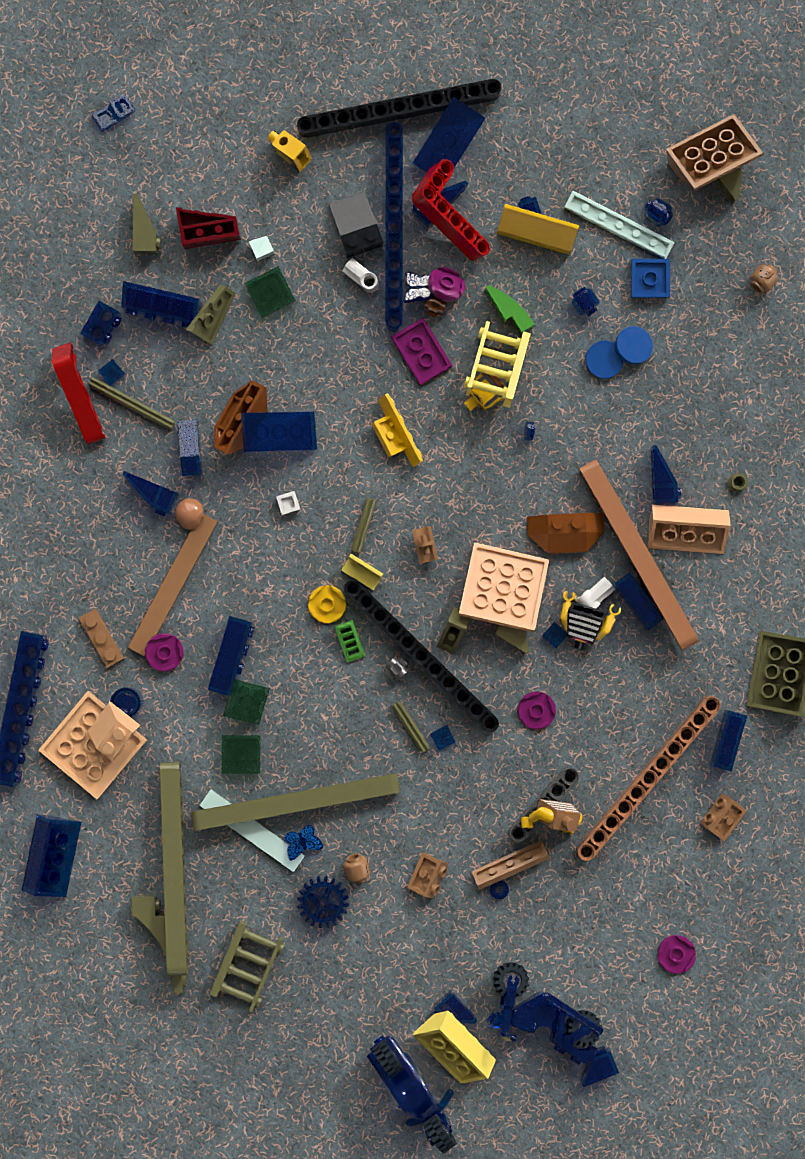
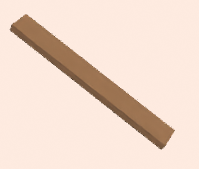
(173, 584)

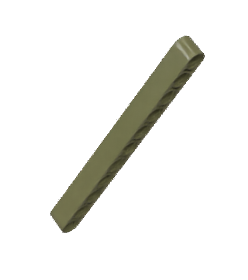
(295, 802)
(174, 869)

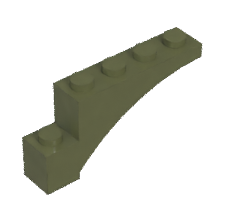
(146, 910)

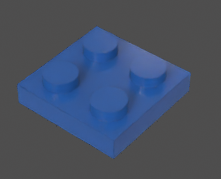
(650, 278)

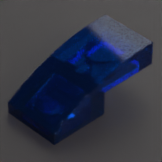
(113, 113)

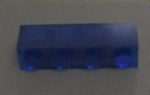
(230, 655)

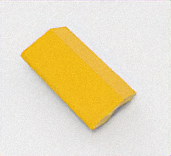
(537, 229)

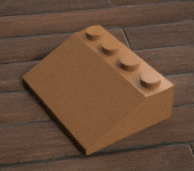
(712, 153)

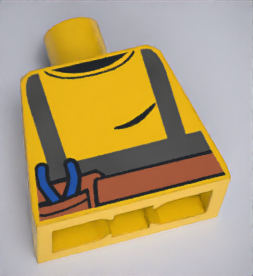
(290, 149)
(482, 398)

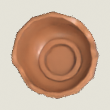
(189, 513)

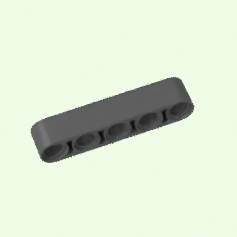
(547, 795)

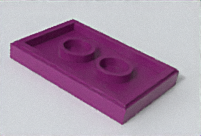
(421, 351)

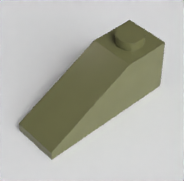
(144, 234)

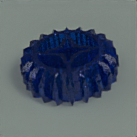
(331, 905)

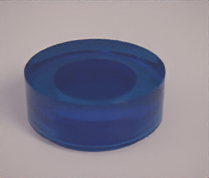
(529, 431)

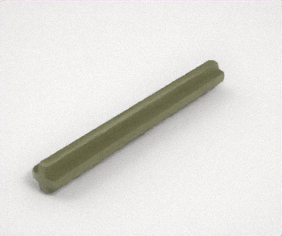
(131, 403)

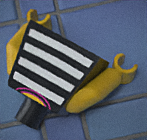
(585, 622)

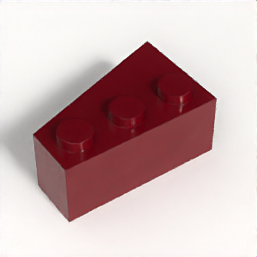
(206, 229)

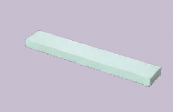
(618, 225)
(256, 834)

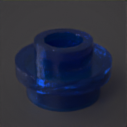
(503, 894)

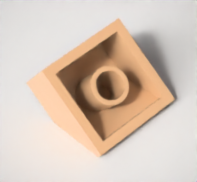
(112, 731)

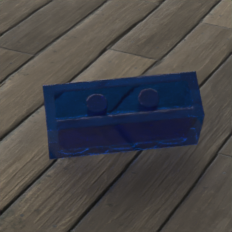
(637, 601)
(728, 740)

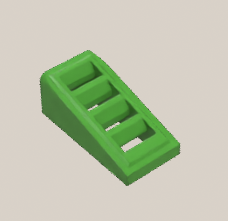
(343, 626)

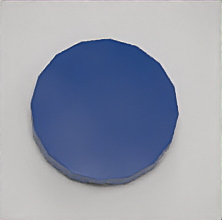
(633, 345)
(603, 360)

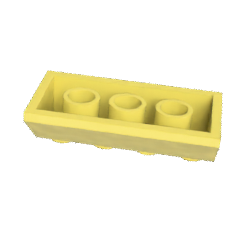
(455, 1048)

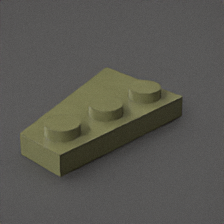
(211, 316)

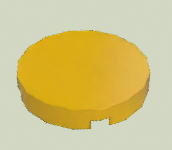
(332, 608)

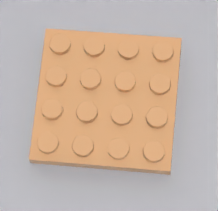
(503, 587)
(75, 753)

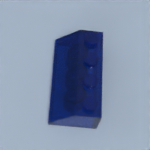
(159, 304)
(51, 856)

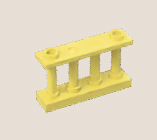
(510, 376)

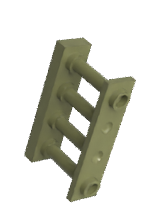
(235, 951)

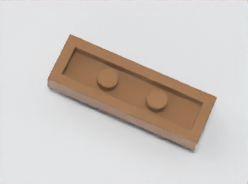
(101, 638)

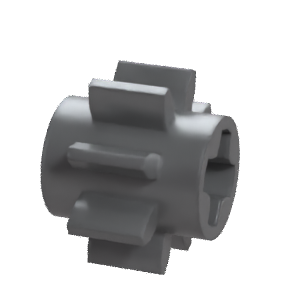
(396, 668)

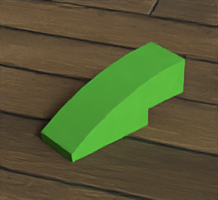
(510, 309)

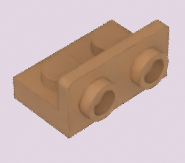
(723, 817)
(428, 876)

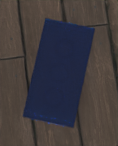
(449, 136)
(279, 431)

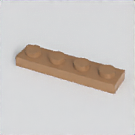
(510, 865)

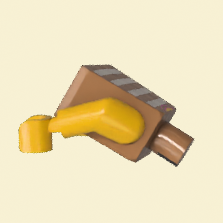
(555, 815)

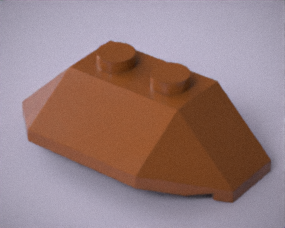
(228, 429)
(565, 531)

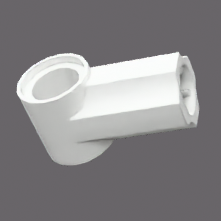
(360, 275)
(596, 594)

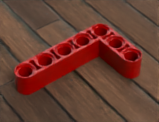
(444, 215)
(66, 369)

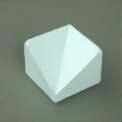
(261, 248)

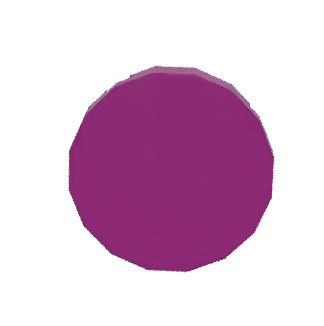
(446, 284)
(164, 652)
(532, 706)
(673, 949)

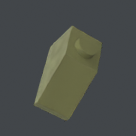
(731, 184)
(453, 631)
(513, 636)

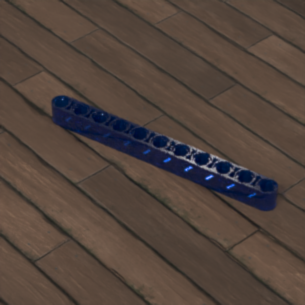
(391, 218)

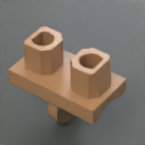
(425, 545)

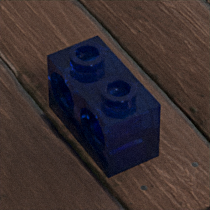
(96, 322)

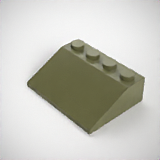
(779, 674)

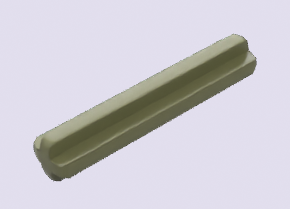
(363, 525)
(410, 726)

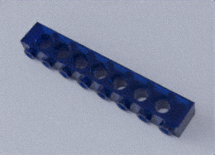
(15, 697)

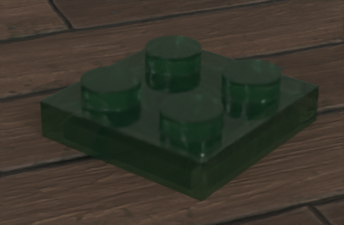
(270, 292)
(246, 701)
(241, 754)

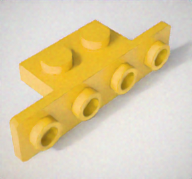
(394, 433)

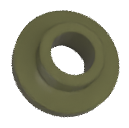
(744, 482)

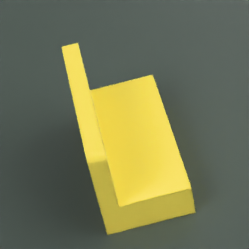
(362, 572)

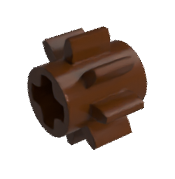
(435, 306)

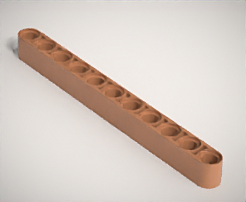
(639, 555)
(657, 774)

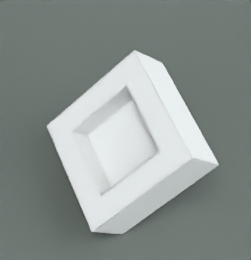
(288, 503)

